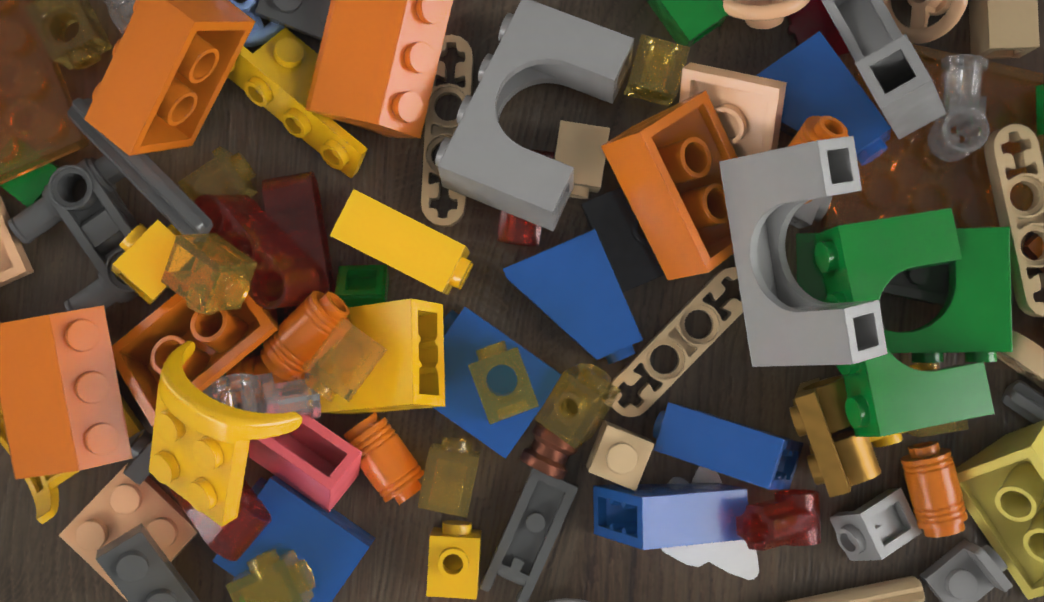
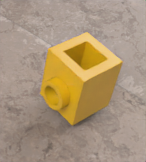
(146, 259)
(454, 560)

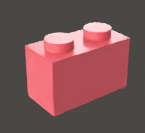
(310, 461)

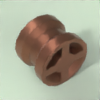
(548, 453)

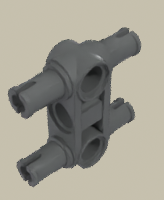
(96, 221)

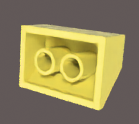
(1006, 500)

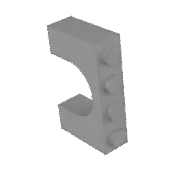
(533, 49)
(887, 64)
(779, 316)

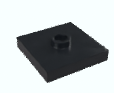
(622, 239)

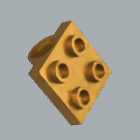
(835, 456)

